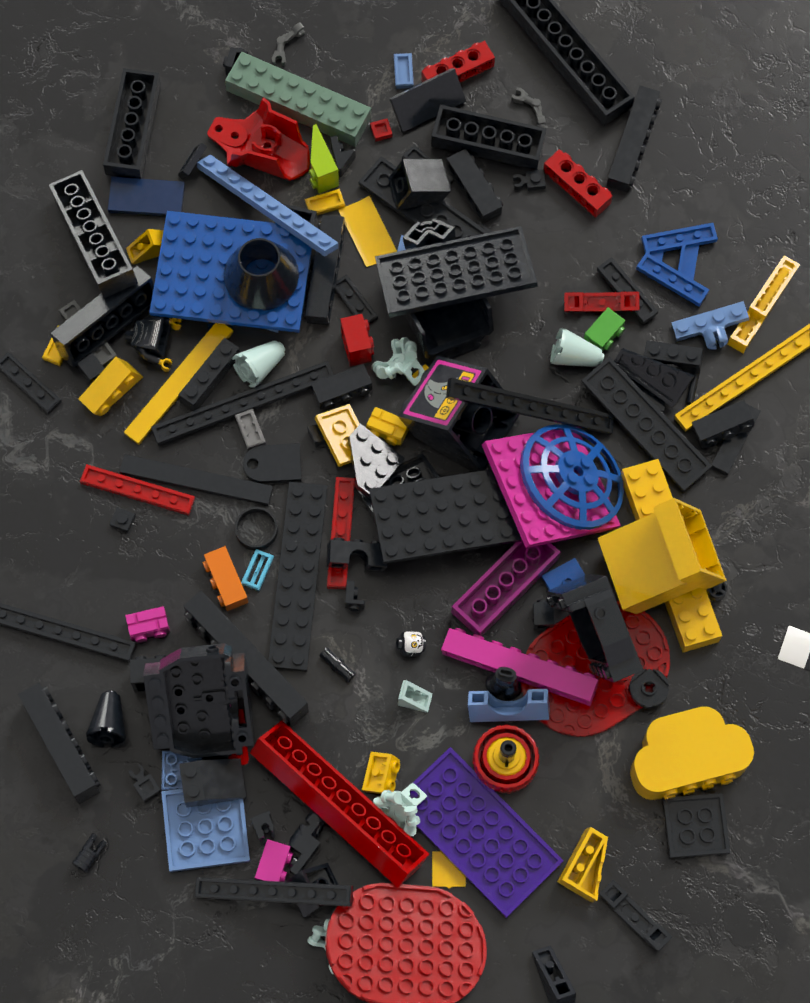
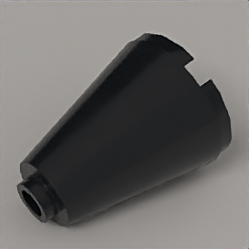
(107, 721)

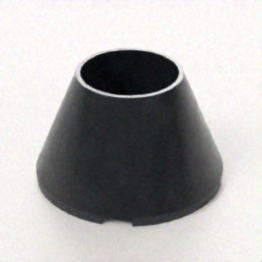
(263, 290)

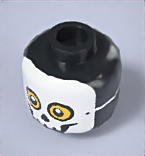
(411, 643)

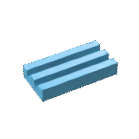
(251, 584)

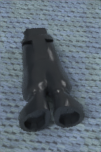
(506, 681)

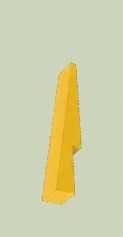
(763, 304)

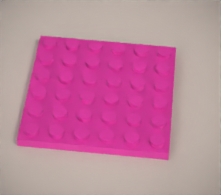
(531, 521)

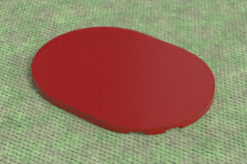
(612, 699)
(406, 945)

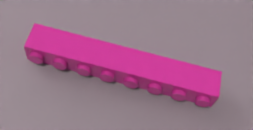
(528, 668)

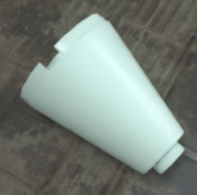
(574, 351)
(257, 362)

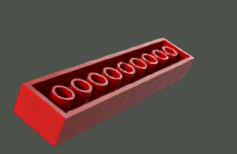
(339, 803)

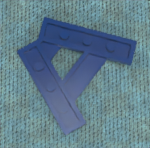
(688, 241)

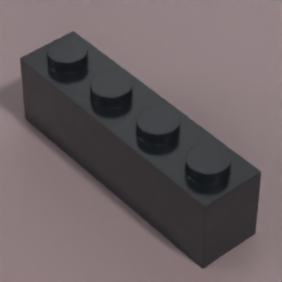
(474, 186)
(209, 375)

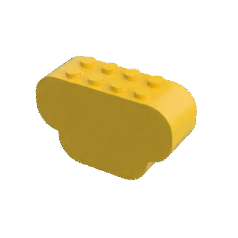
(689, 754)

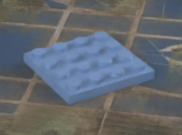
(204, 833)

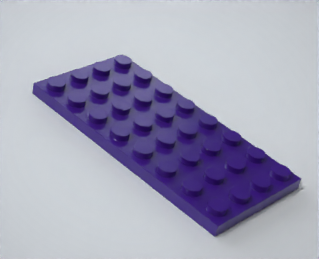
(482, 834)

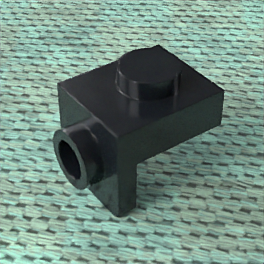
(232, 57)

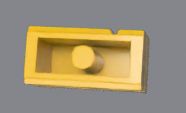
(387, 426)

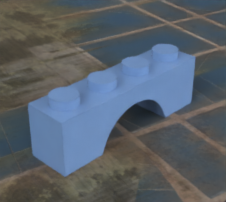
(487, 708)

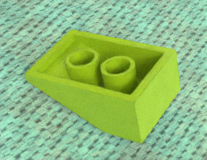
(323, 168)

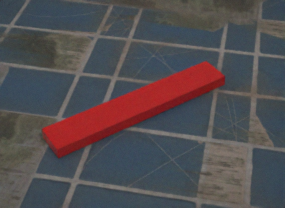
(137, 489)
(341, 526)

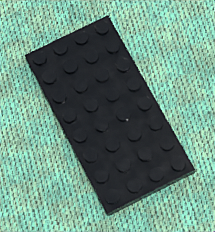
(455, 271)
(441, 516)

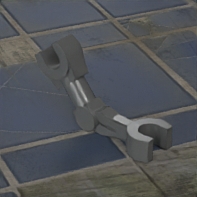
(296, 31)
(535, 103)

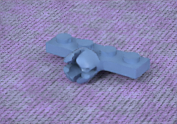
(711, 324)

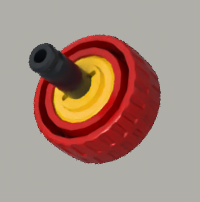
(506, 759)

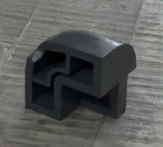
(428, 233)

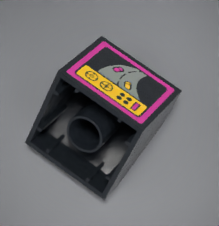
(453, 425)

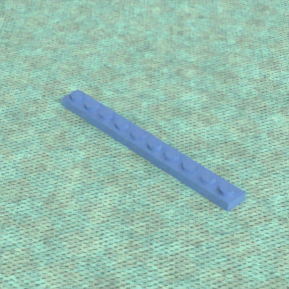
(267, 205)

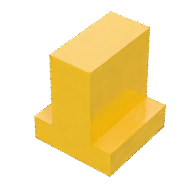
(661, 556)

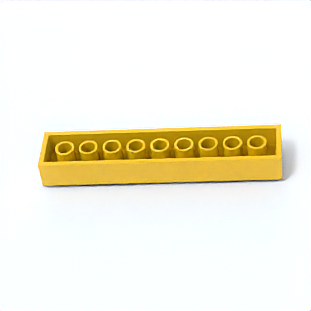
(691, 612)

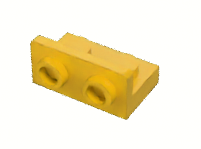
(381, 773)

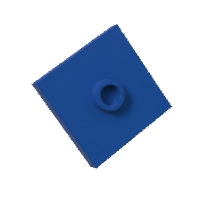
(563, 574)

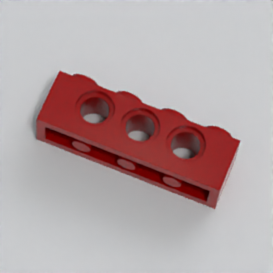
(468, 68)
(566, 180)

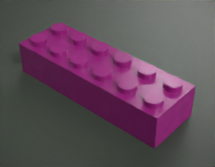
(503, 585)

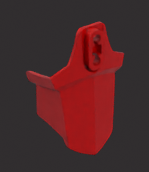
(263, 142)

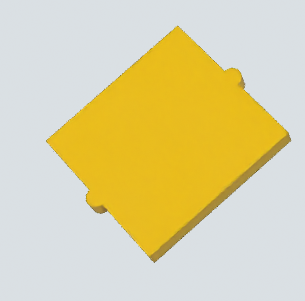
(445, 873)

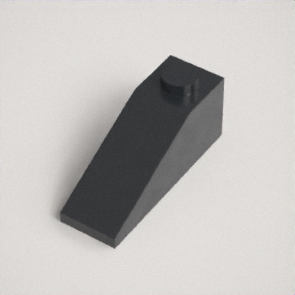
(553, 977)

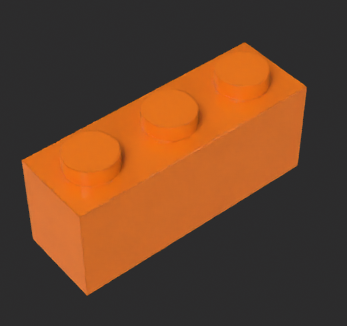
(225, 579)

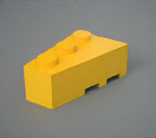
(110, 386)
(584, 867)

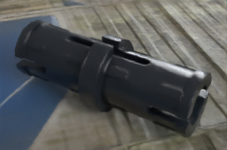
(337, 664)

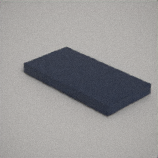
(145, 196)

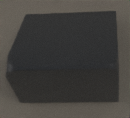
(316, 435)

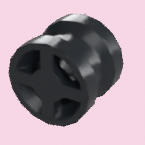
(721, 589)

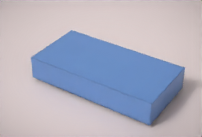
(403, 70)

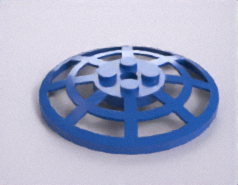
(569, 479)

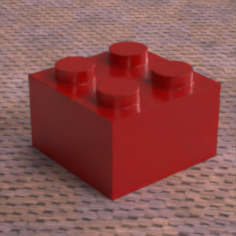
(357, 339)

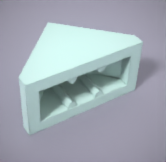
(414, 697)

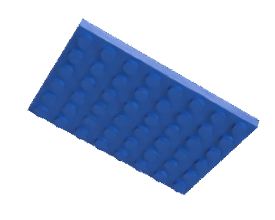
(192, 271)

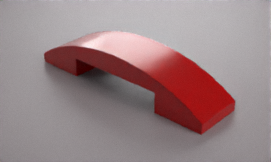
(600, 301)

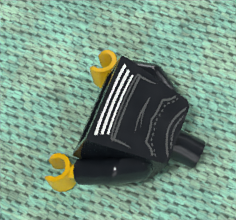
(151, 338)

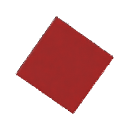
(381, 130)

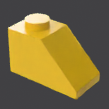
(145, 246)

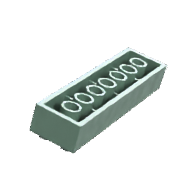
(298, 98)

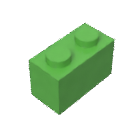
(605, 329)

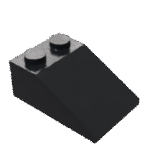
(212, 781)

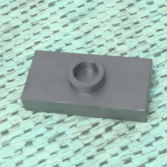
(250, 429)

